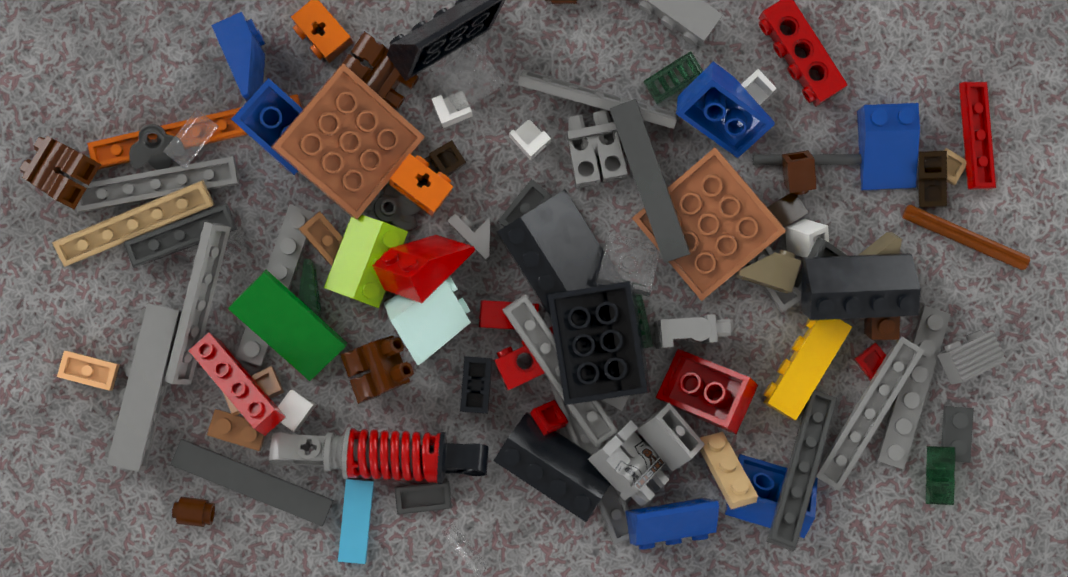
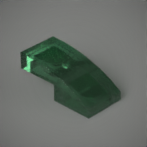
(940, 475)

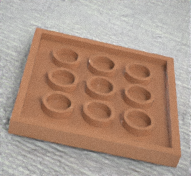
(348, 141)
(720, 222)

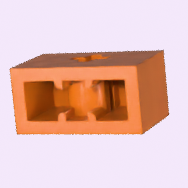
(316, 16)
(427, 197)

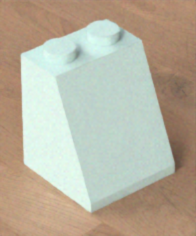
(428, 324)

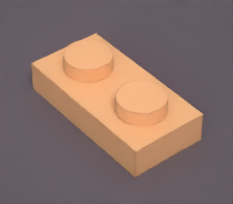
(88, 370)

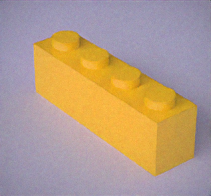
(806, 366)

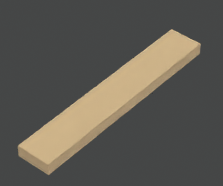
(133, 223)

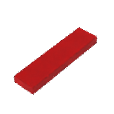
(977, 135)

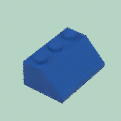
(768, 482)
(672, 522)

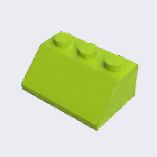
(360, 248)

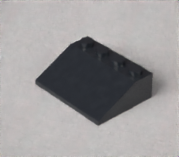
(442, 35)
(554, 248)
(599, 343)

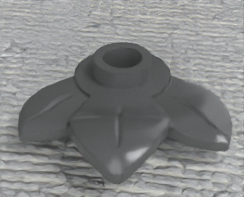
(151, 150)
(403, 209)

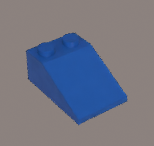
(243, 51)
(723, 110)
(267, 117)
(888, 145)

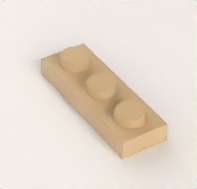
(727, 471)

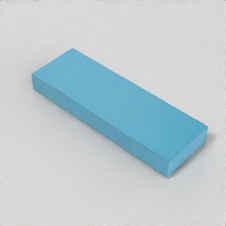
(356, 521)

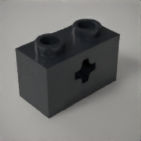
(476, 385)

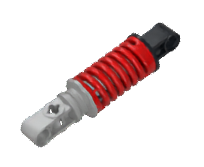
(381, 456)

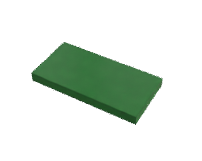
(287, 325)

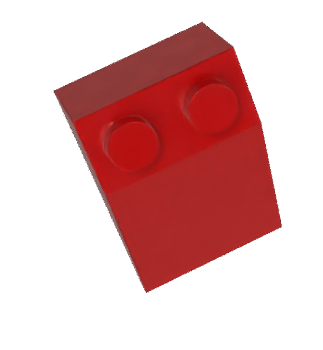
(420, 266)
(707, 391)

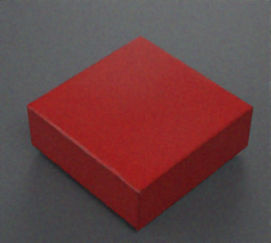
(870, 360)
(549, 417)

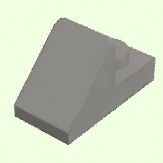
(479, 239)

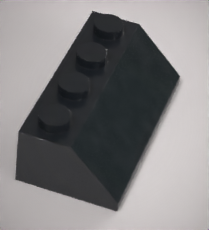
(860, 287)
(553, 467)

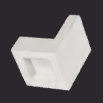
(758, 86)
(447, 112)
(530, 139)
(803, 235)
(295, 409)

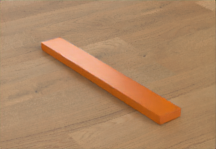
(116, 149)

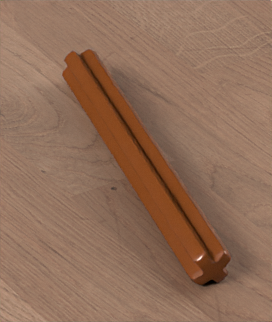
(966, 237)

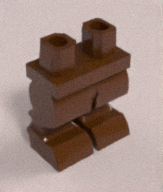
(383, 76)
(48, 170)
(384, 362)

